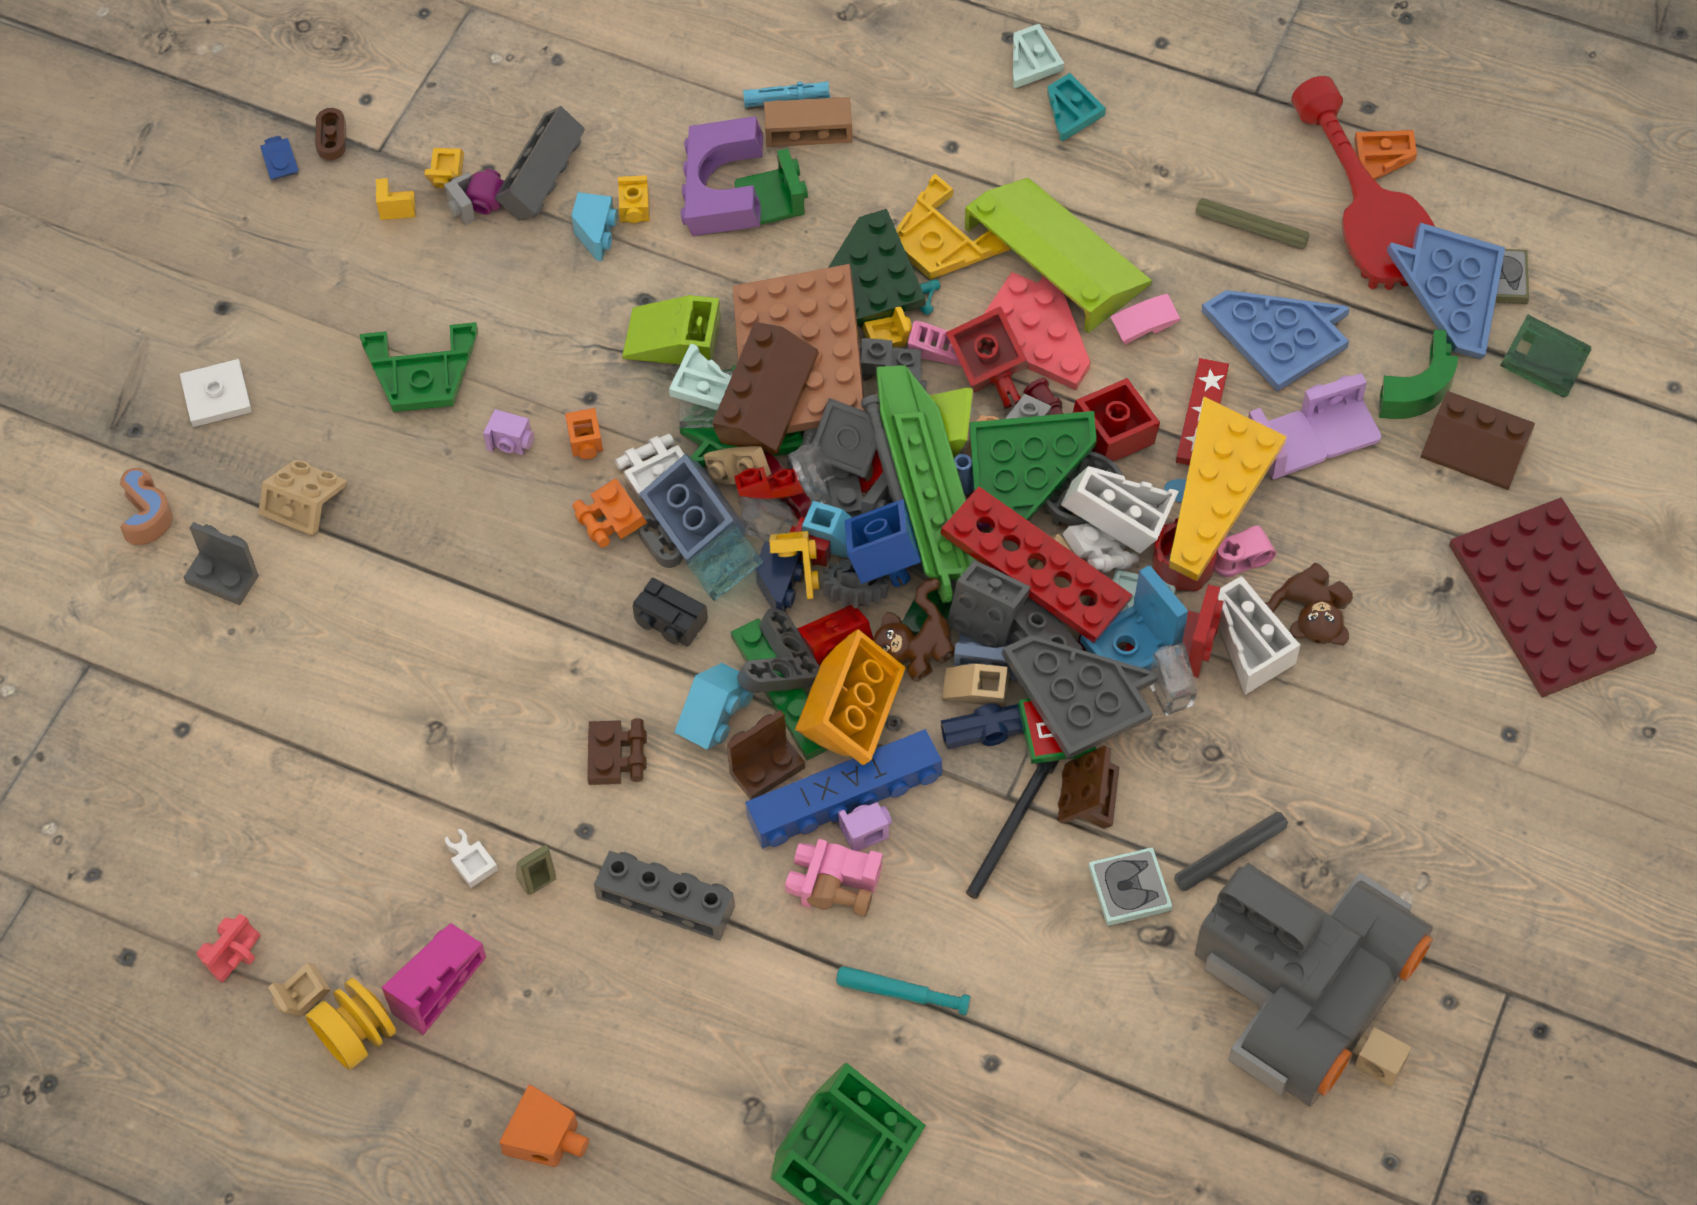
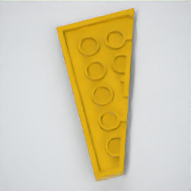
(1223, 473)

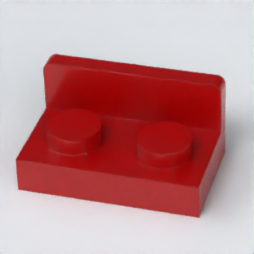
(829, 631)

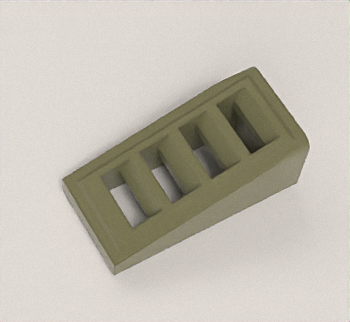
(535, 870)

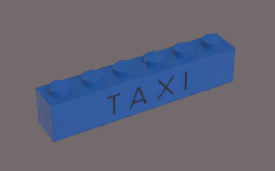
(821, 797)

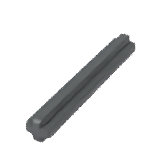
(1230, 851)

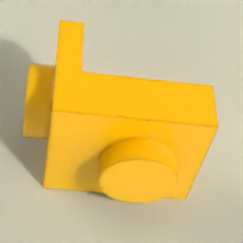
(445, 166)
(892, 328)

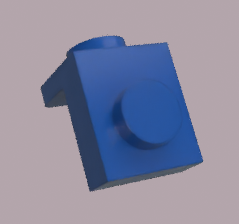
(278, 157)

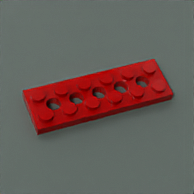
(1036, 544)

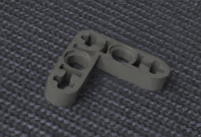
(797, 667)

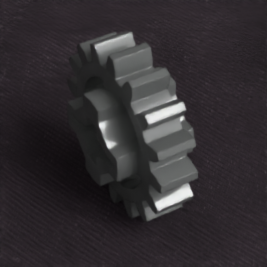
(844, 586)

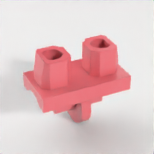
(231, 948)

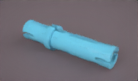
(800, 91)

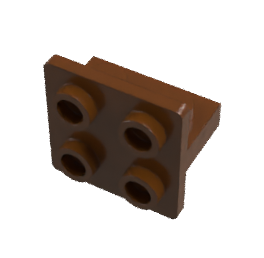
(1089, 789)

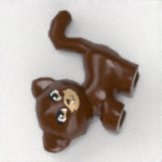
(1320, 618)
(931, 642)

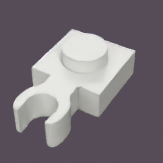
(471, 861)

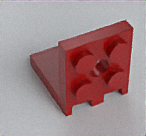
(1201, 630)

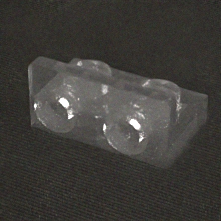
(812, 471)

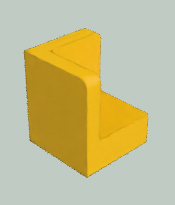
(393, 204)

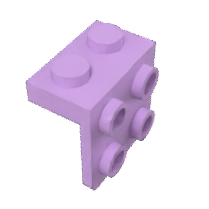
(1341, 415)
(1301, 446)

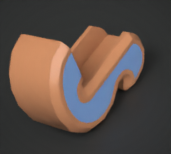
(154, 509)

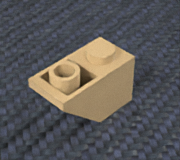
(977, 684)

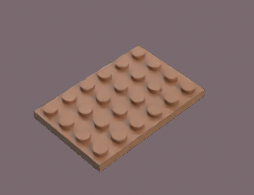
(822, 313)

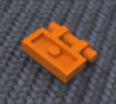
(616, 507)

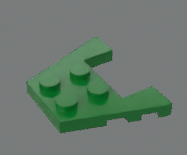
(423, 378)

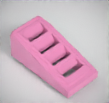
(928, 352)

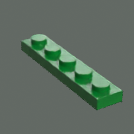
(791, 702)

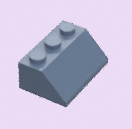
(690, 506)

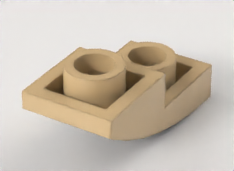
(732, 461)

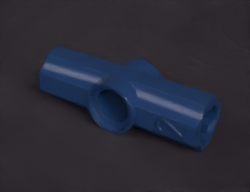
(987, 725)

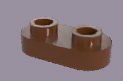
(330, 139)

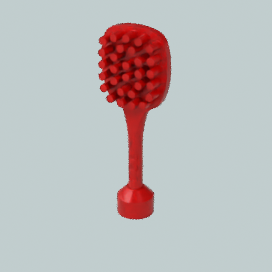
(1375, 213)

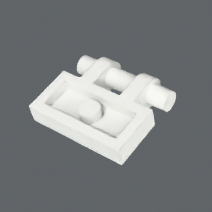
(644, 473)
(1099, 547)

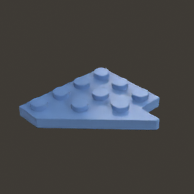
(1454, 282)
(1278, 333)

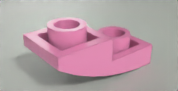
(1145, 317)

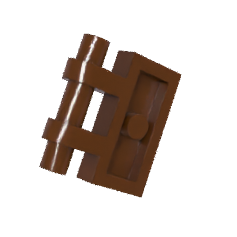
(605, 751)

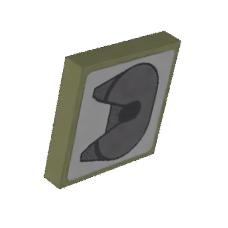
(1514, 278)

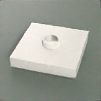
(215, 393)

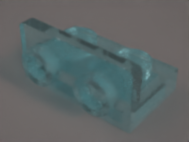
(724, 562)

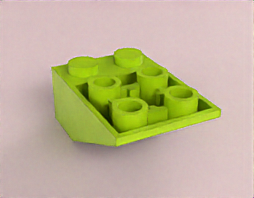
(668, 327)

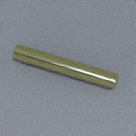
(1252, 223)

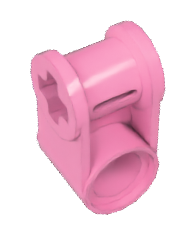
(1244, 552)

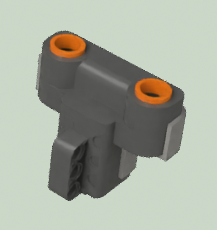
(1308, 972)

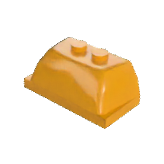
(851, 698)

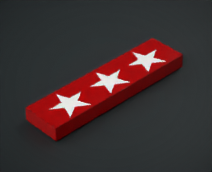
(1208, 383)

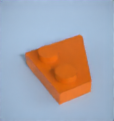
(1385, 150)

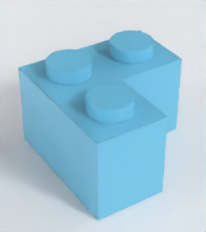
(710, 704)

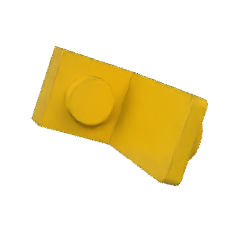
(788, 544)

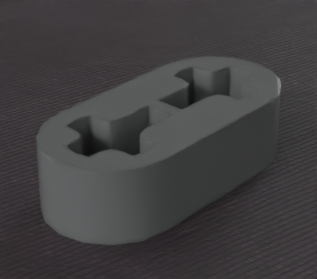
(655, 544)

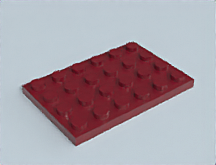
(1552, 597)

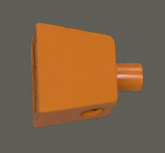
(542, 1130)

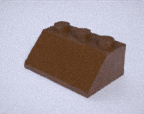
(1478, 440)

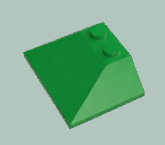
(845, 1143)

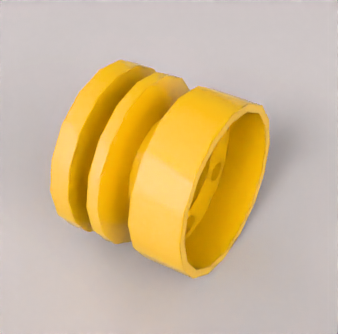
(348, 1025)

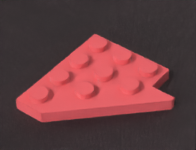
(1043, 329)

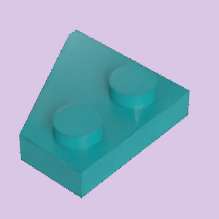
(1072, 106)

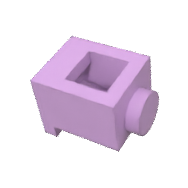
(508, 433)
(865, 825)

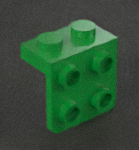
(778, 189)

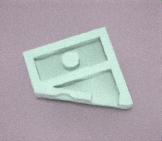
(1034, 56)
(699, 380)

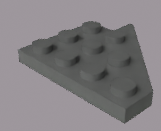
(1079, 692)

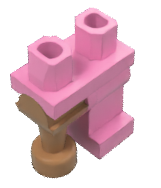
(829, 869)

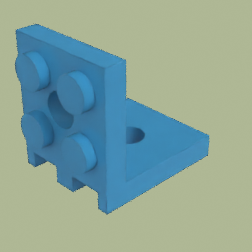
(1148, 625)

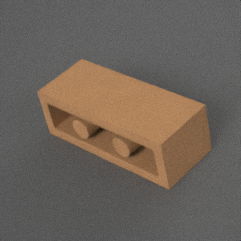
(808, 122)

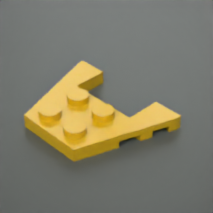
(937, 244)

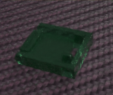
(1552, 359)

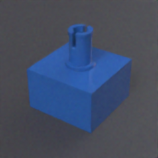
(882, 543)

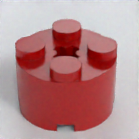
(1161, 560)

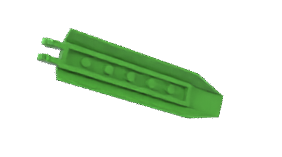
(924, 471)

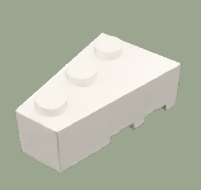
(1120, 506)

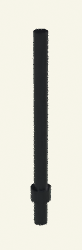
(1010, 827)

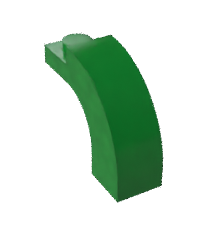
(1420, 393)

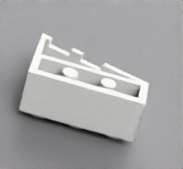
(1254, 636)

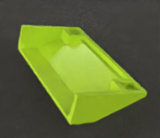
(1059, 248)

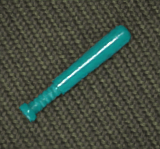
(890, 987)

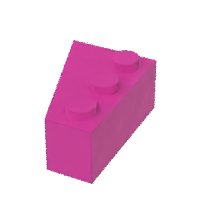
(433, 977)

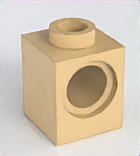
(1381, 1056)

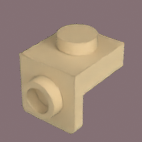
(299, 991)

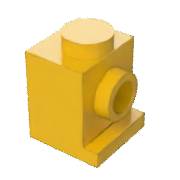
(633, 199)

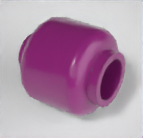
(483, 189)

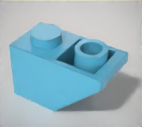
(593, 221)
(829, 524)

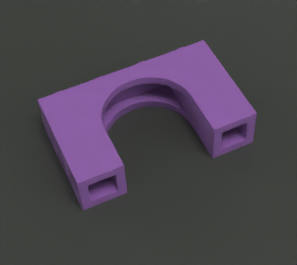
(706, 150)

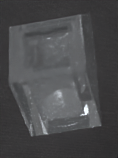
(765, 517)
(1176, 683)

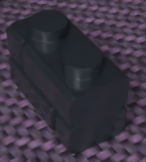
(669, 612)

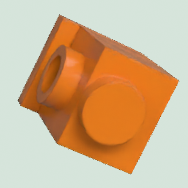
(584, 438)

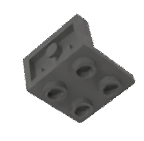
(222, 565)
(986, 604)

